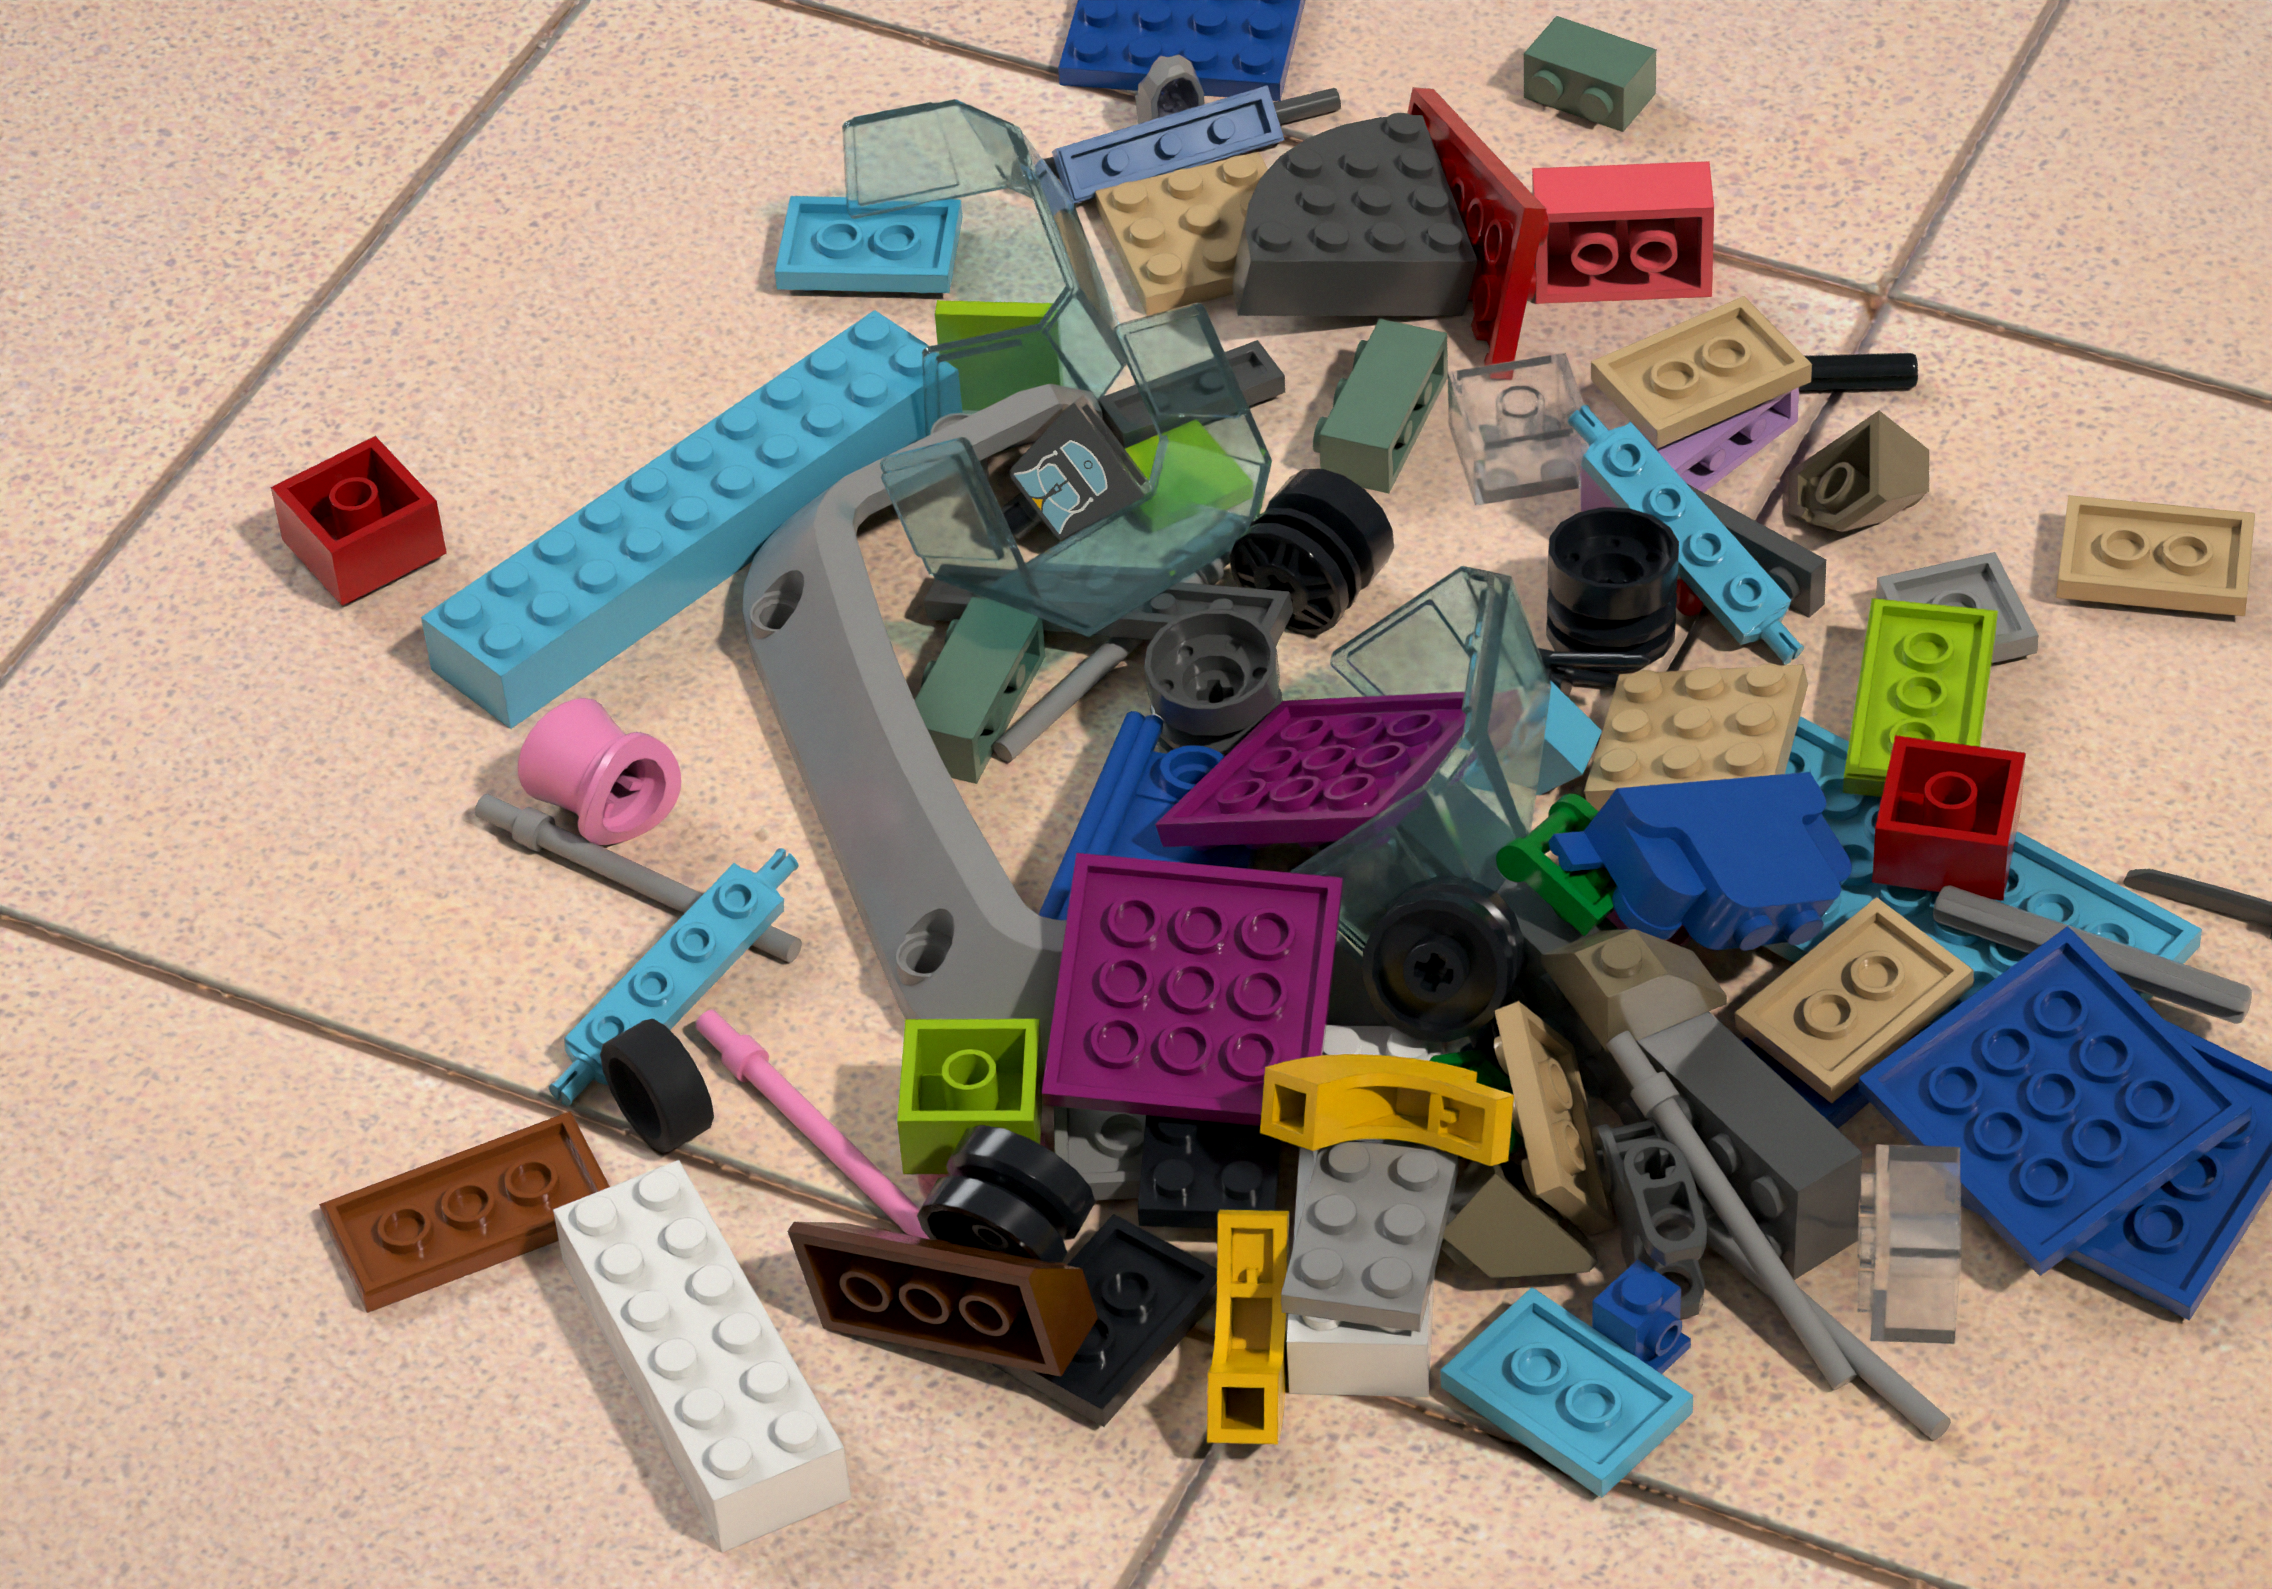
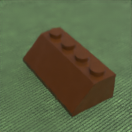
(945, 1295)

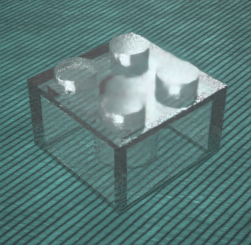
(1516, 428)
(1910, 1244)

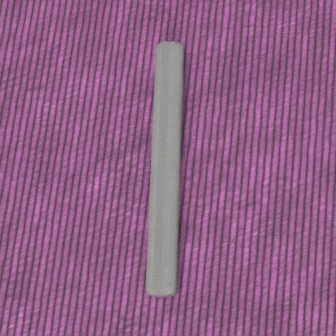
(2138, 968)

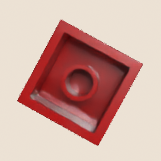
(359, 520)
(1948, 817)

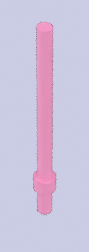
(749, 1062)

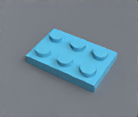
(873, 253)
(1566, 1392)

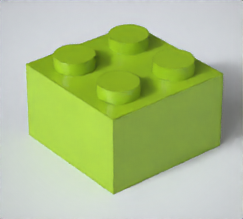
(963, 1078)

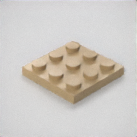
(1181, 229)
(1697, 727)

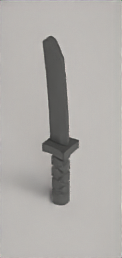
(2201, 894)

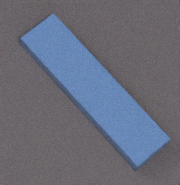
(1169, 143)

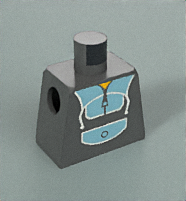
(1073, 476)

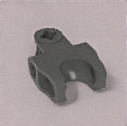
(1654, 1202)

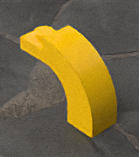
(1386, 1097)
(1250, 1329)

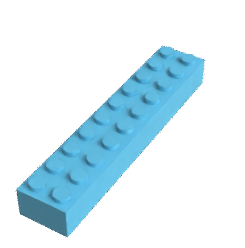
(677, 524)

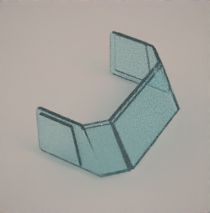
(959, 151)
(1203, 495)
(1450, 638)

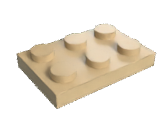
(1701, 372)
(2156, 555)
(1854, 999)
(1552, 1118)

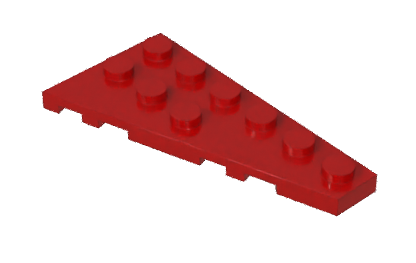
(1500, 220)

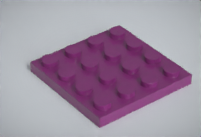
(1317, 771)
(1187, 986)

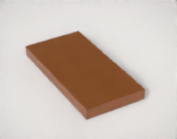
(461, 1211)

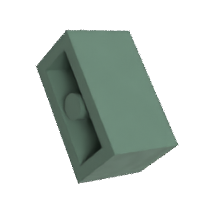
(1590, 73)

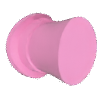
(597, 771)

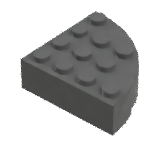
(1355, 228)

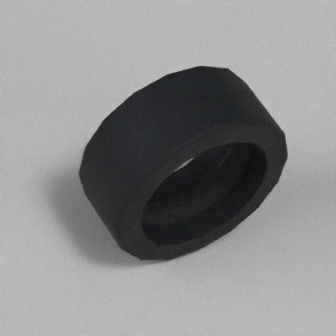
(657, 1085)

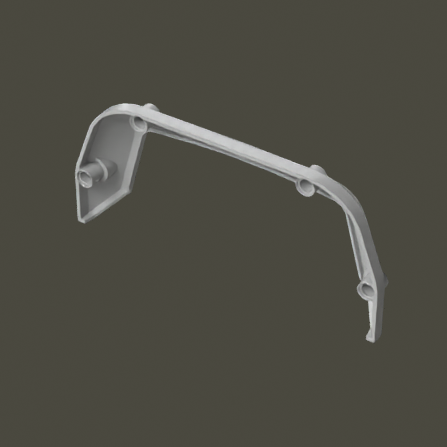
(907, 846)

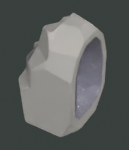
(1168, 89)

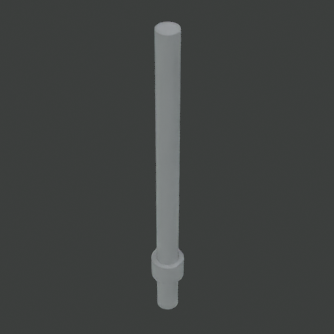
(1084, 679)
(539, 831)
(1657, 1099)
(1861, 1358)

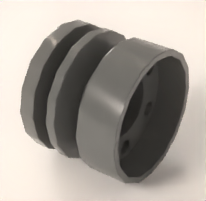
(1211, 679)

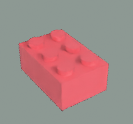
(1625, 232)

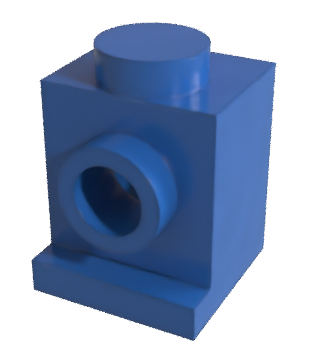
(1643, 1316)

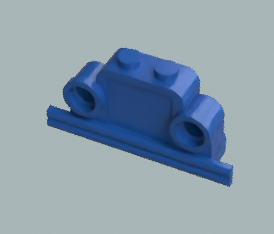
(1130, 799)
(1721, 856)

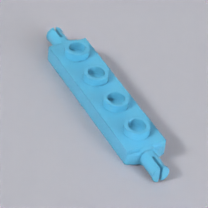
(1709, 555)
(679, 966)

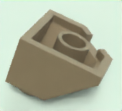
(1860, 477)
(1632, 983)
(1508, 1230)

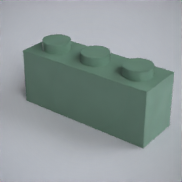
(1383, 404)
(979, 683)

